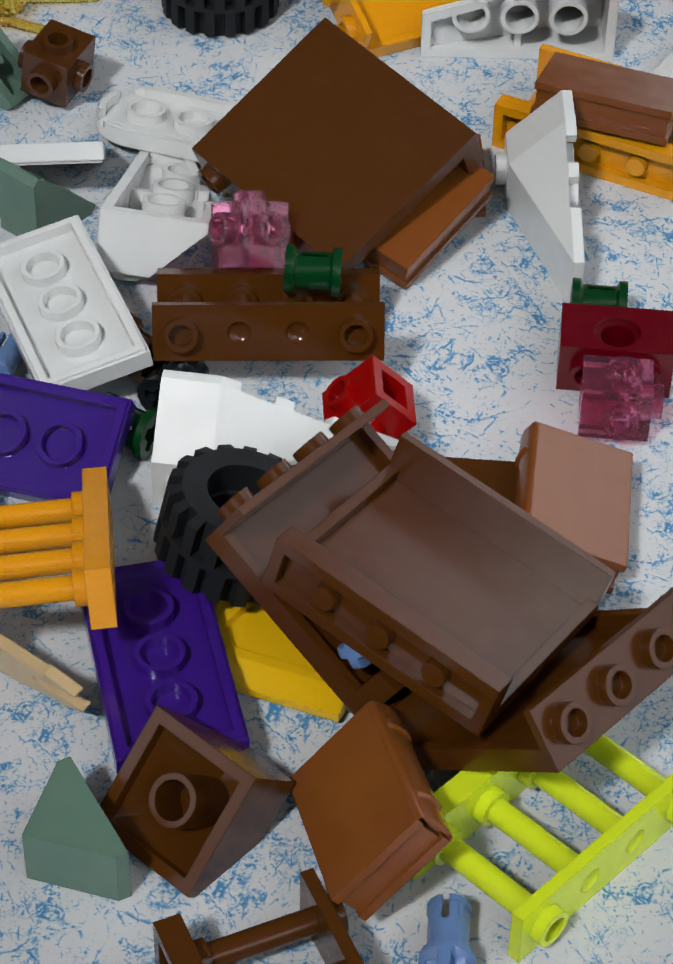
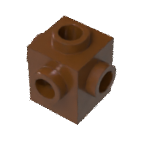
(57, 63)

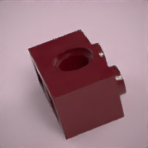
(613, 333)

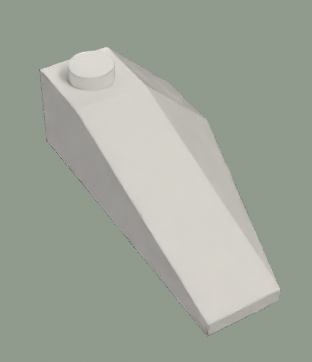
(519, 28)
(543, 187)
(152, 216)
(213, 411)

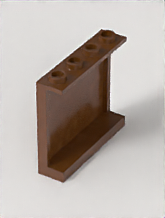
(337, 143)
(303, 497)
(441, 584)
(565, 708)

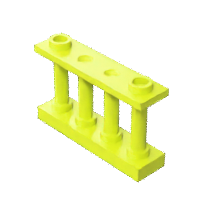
(485, 799)

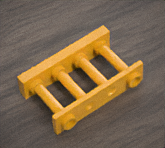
(599, 154)
(85, 531)

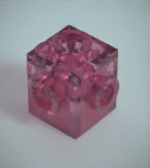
(249, 231)
(618, 398)

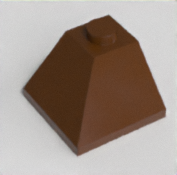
(192, 800)

